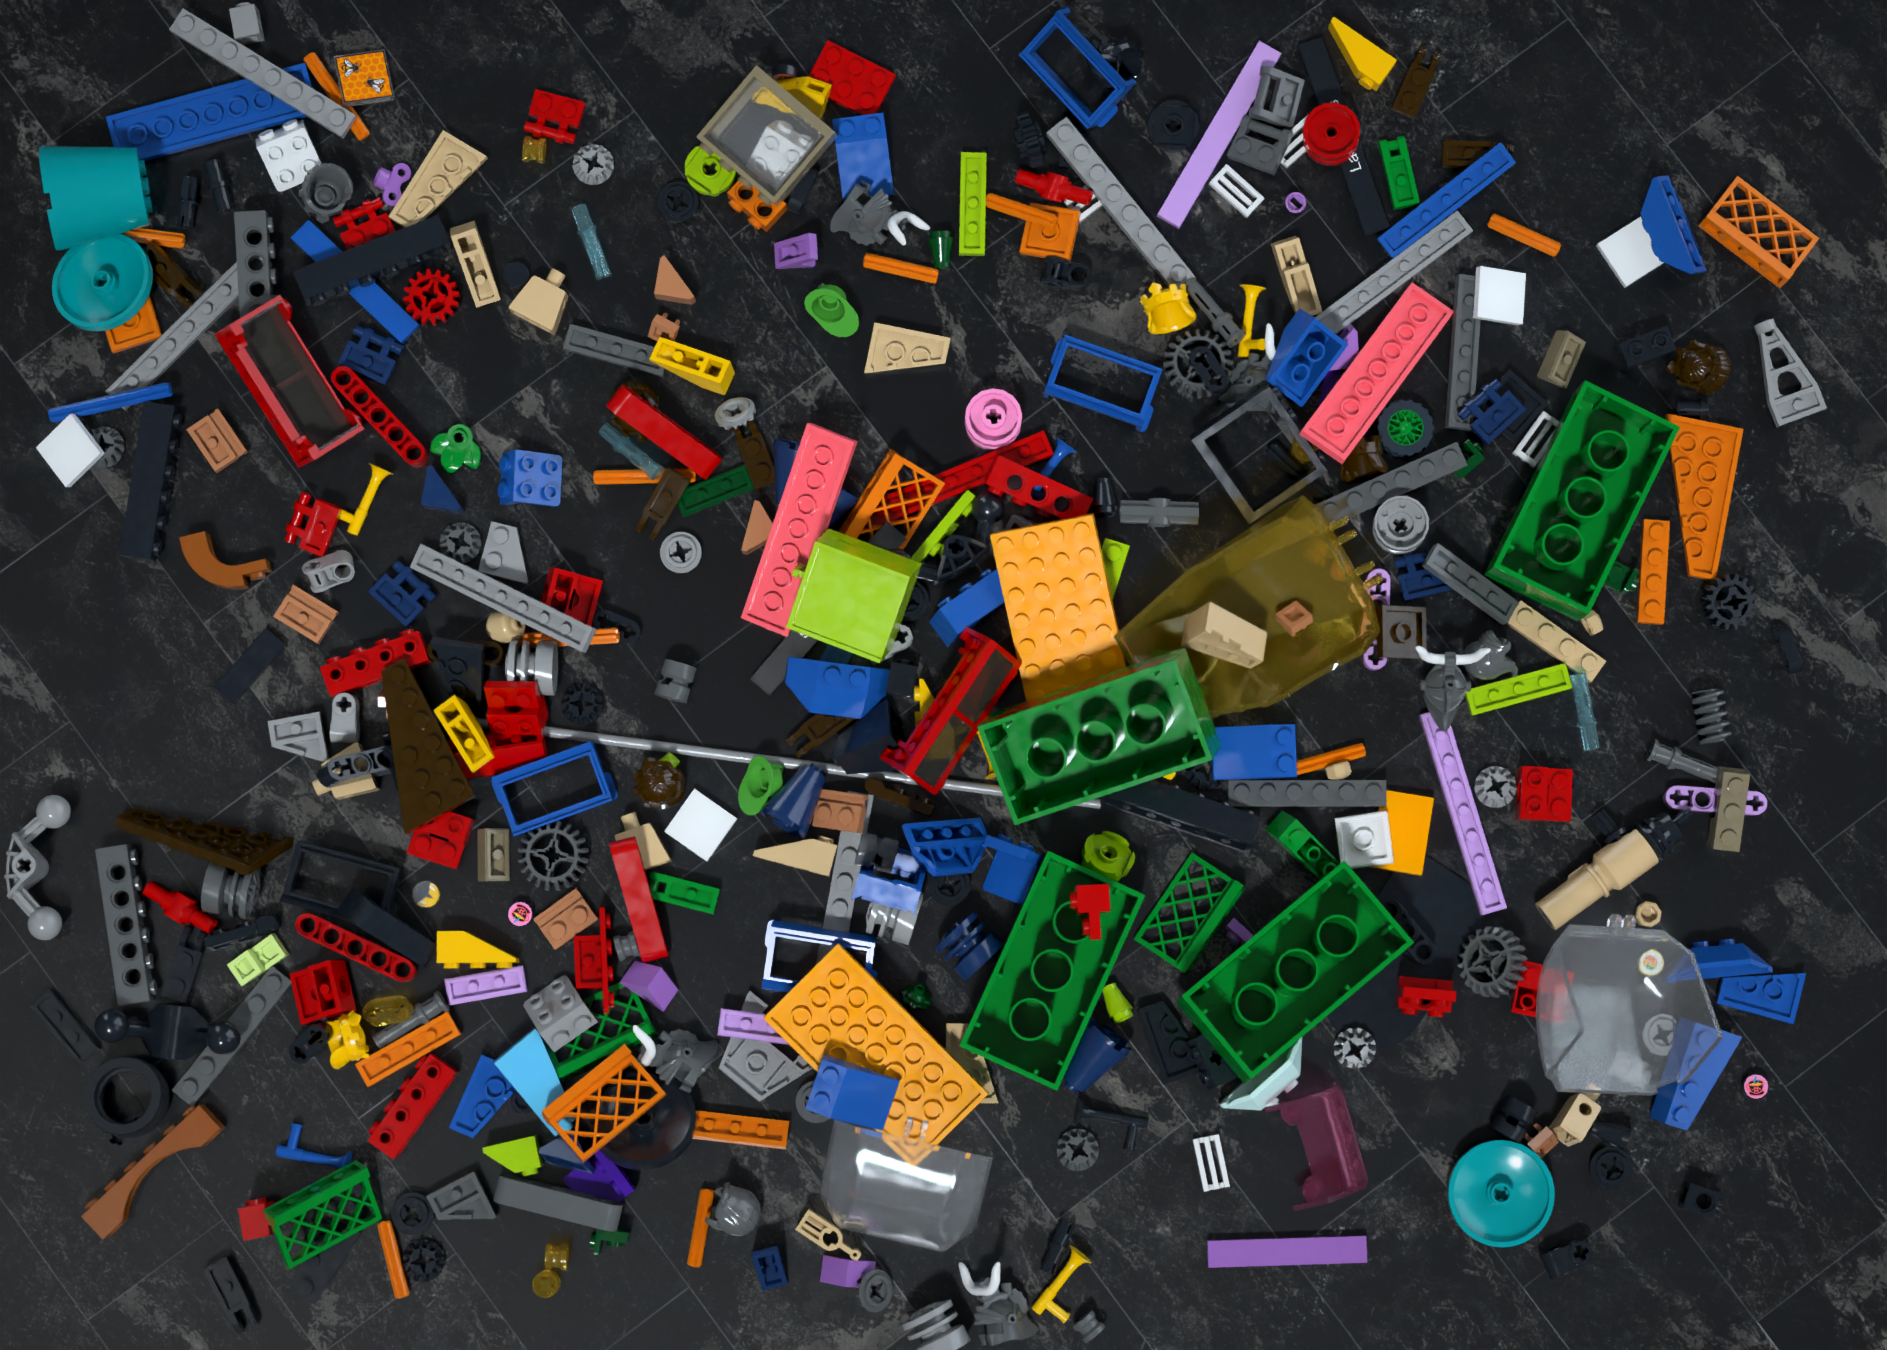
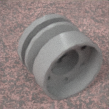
(1397, 510)
(534, 666)
(899, 920)
(935, 1329)

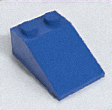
(863, 153)
(1304, 357)
(1255, 753)
(852, 1093)

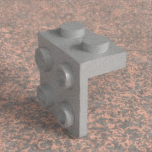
(559, 1013)

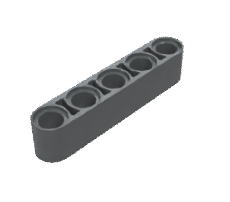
(558, 1202)

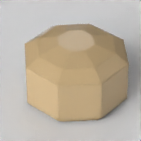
(1592, 623)
(1338, 771)
(1647, 914)

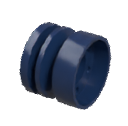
(969, 946)

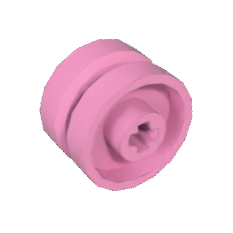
(993, 404)

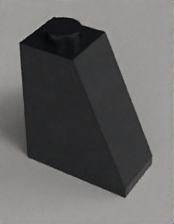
(864, 742)

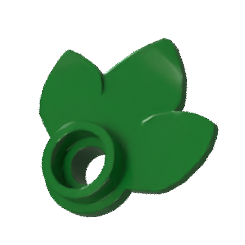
(454, 452)

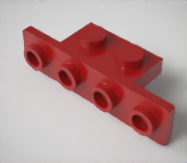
(591, 961)

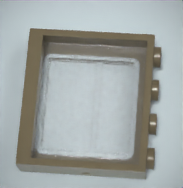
(766, 137)

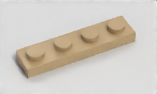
(1555, 641)

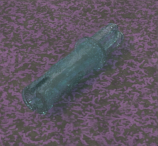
(591, 242)
(631, 451)
(1585, 711)

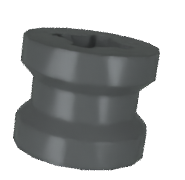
(626, 946)
(1088, 1326)

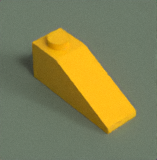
(1364, 58)
(694, 365)
(465, 732)

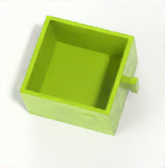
(853, 595)

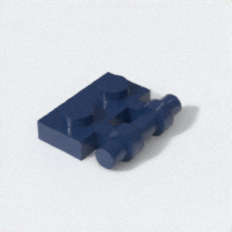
(368, 362)
(1497, 417)
(1417, 583)
(396, 599)

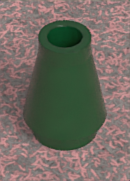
(941, 247)

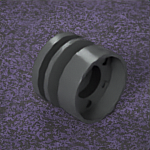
(230, 888)

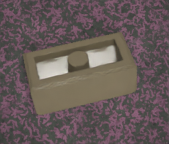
(1561, 358)
(493, 854)

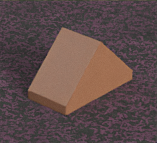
(670, 285)
(757, 529)

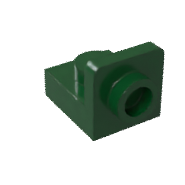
(1475, 453)
(1621, 579)
(613, 1239)

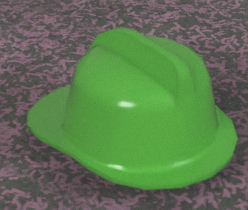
(832, 311)
(759, 784)

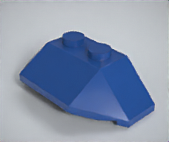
(1669, 228)
(836, 687)
(947, 845)
(1727, 959)

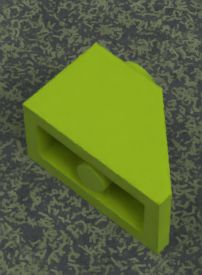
(517, 1155)

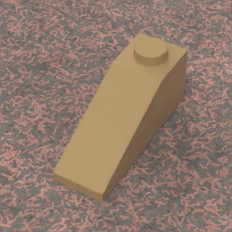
(475, 263)
(808, 855)

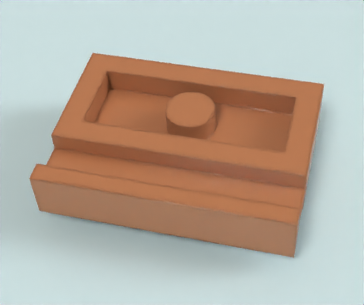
(217, 440)
(306, 614)
(840, 811)
(565, 919)

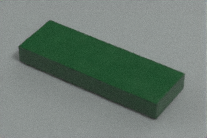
(715, 491)

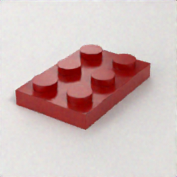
(854, 80)

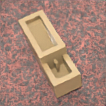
(1296, 275)

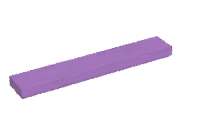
(1286, 1251)

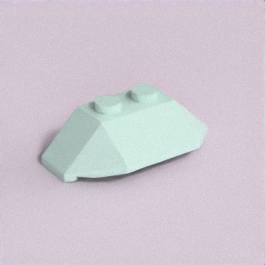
(1269, 1083)

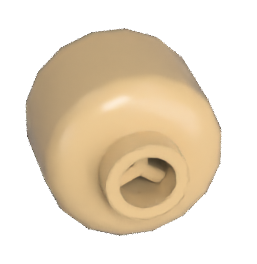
(504, 628)

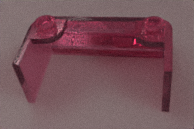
(1328, 1144)

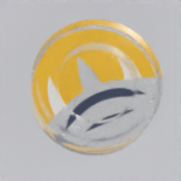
(425, 894)

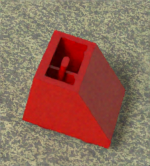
(1525, 995)

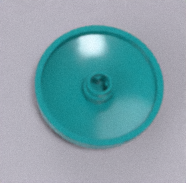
(102, 283)
(1500, 1193)

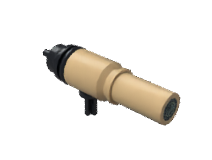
(1614, 865)

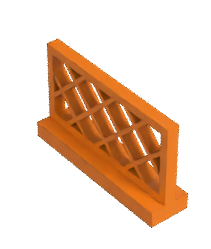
(1750, 250)
(875, 493)
(590, 1084)

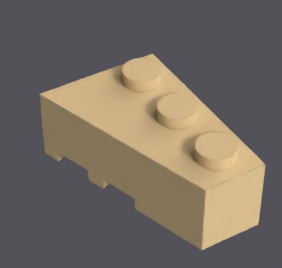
(1224, 636)

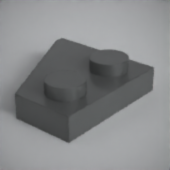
(462, 1200)

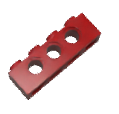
(1003, 468)

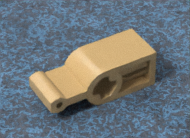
(825, 1227)

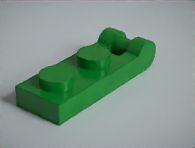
(1398, 173)
(684, 893)

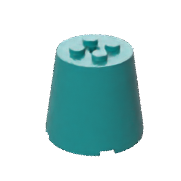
(94, 192)

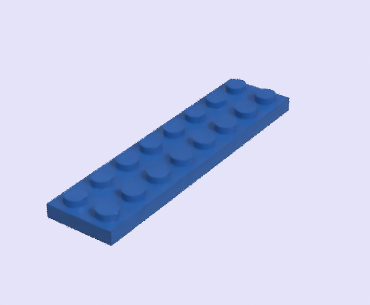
(202, 117)

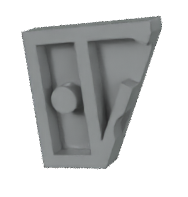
(503, 554)
(300, 735)

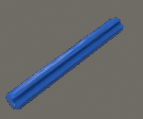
(111, 402)

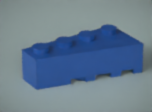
(968, 607)
(1680, 1103)

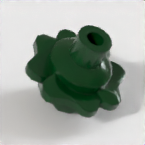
(915, 997)

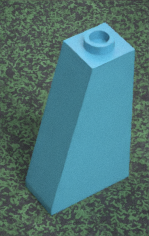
(533, 1075)

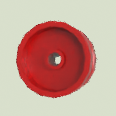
(1326, 119)

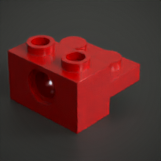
(559, 590)
(515, 708)
(1543, 794)
(450, 826)
(1091, 901)
(1412, 990)
(322, 991)
(253, 1220)

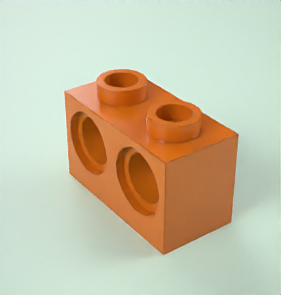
(753, 205)

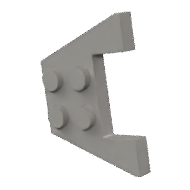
(758, 1064)

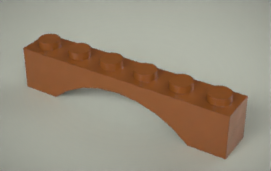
(113, 1208)

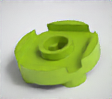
(707, 184)
(1117, 846)

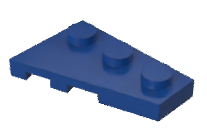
(482, 1098)

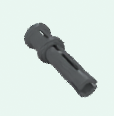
(1221, 321)
(1675, 759)
(421, 1014)

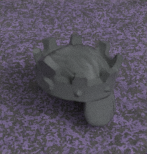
(326, 190)

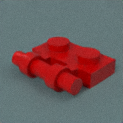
(556, 109)
(365, 232)
(319, 528)

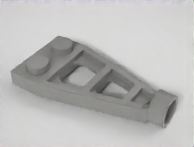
(1796, 405)

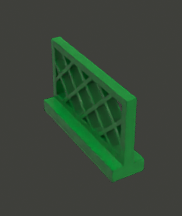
(1210, 923)
(599, 1052)
(320, 1193)

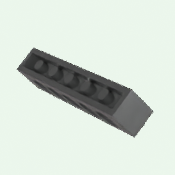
(245, 224)
(107, 861)

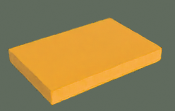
(1409, 830)

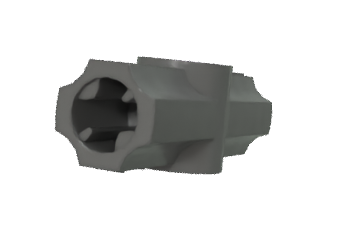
(1159, 512)

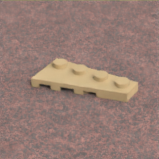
(437, 178)

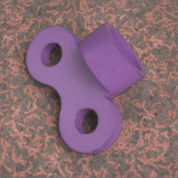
(391, 182)

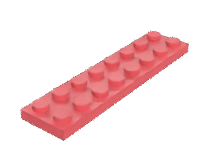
(1376, 373)
(799, 522)

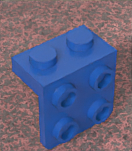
(530, 478)
(1011, 869)

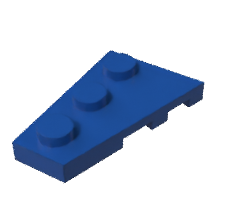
(1763, 995)

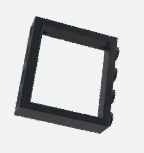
(1289, 417)

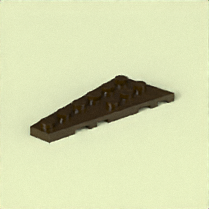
(424, 762)
(213, 842)

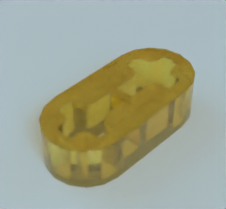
(387, 1013)

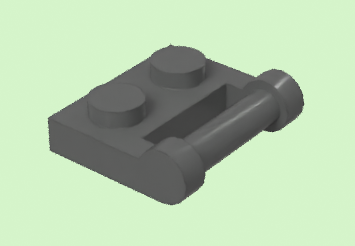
(1283, 101)
(1256, 152)

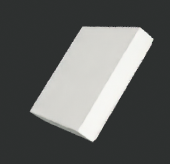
(1629, 253)
(1499, 295)
(70, 450)
(700, 825)
(1365, 840)

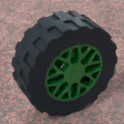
(1404, 429)

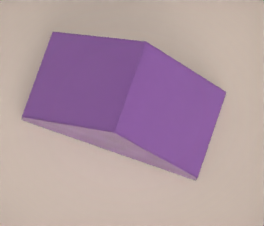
(1350, 336)
(650, 984)
(844, 1271)

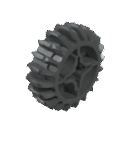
(1178, 350)
(551, 867)
(1500, 965)

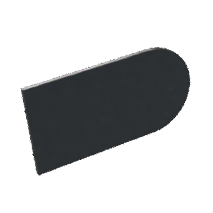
(1447, 915)

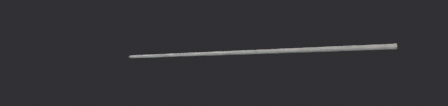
(747, 757)

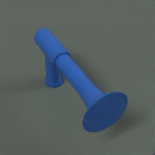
(1061, 451)
(292, 1152)

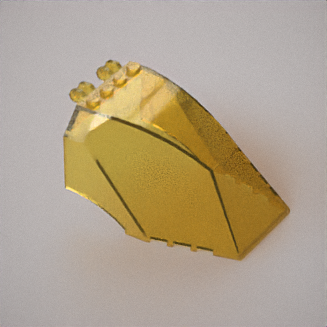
(1255, 576)

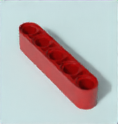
(373, 406)
(664, 432)
(638, 899)
(343, 947)

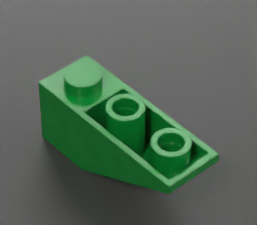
(1302, 845)

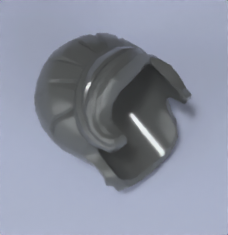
(1493, 663)
(736, 1211)

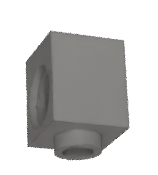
(246, 23)

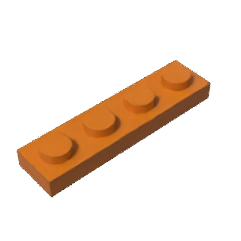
(1653, 572)
(408, 1049)
(741, 1129)

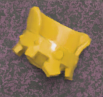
(1167, 309)
(347, 1040)

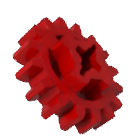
(428, 308)

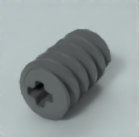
(1711, 716)

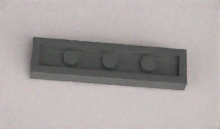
(611, 349)
(1470, 584)

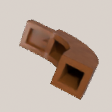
(202, 559)

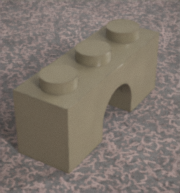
(1731, 793)

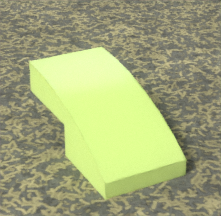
(258, 959)

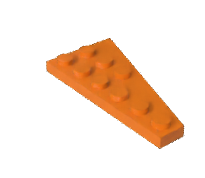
(1704, 474)

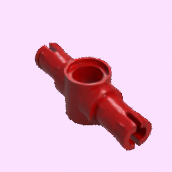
(1054, 187)
(180, 907)

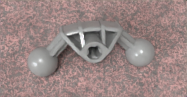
(28, 866)

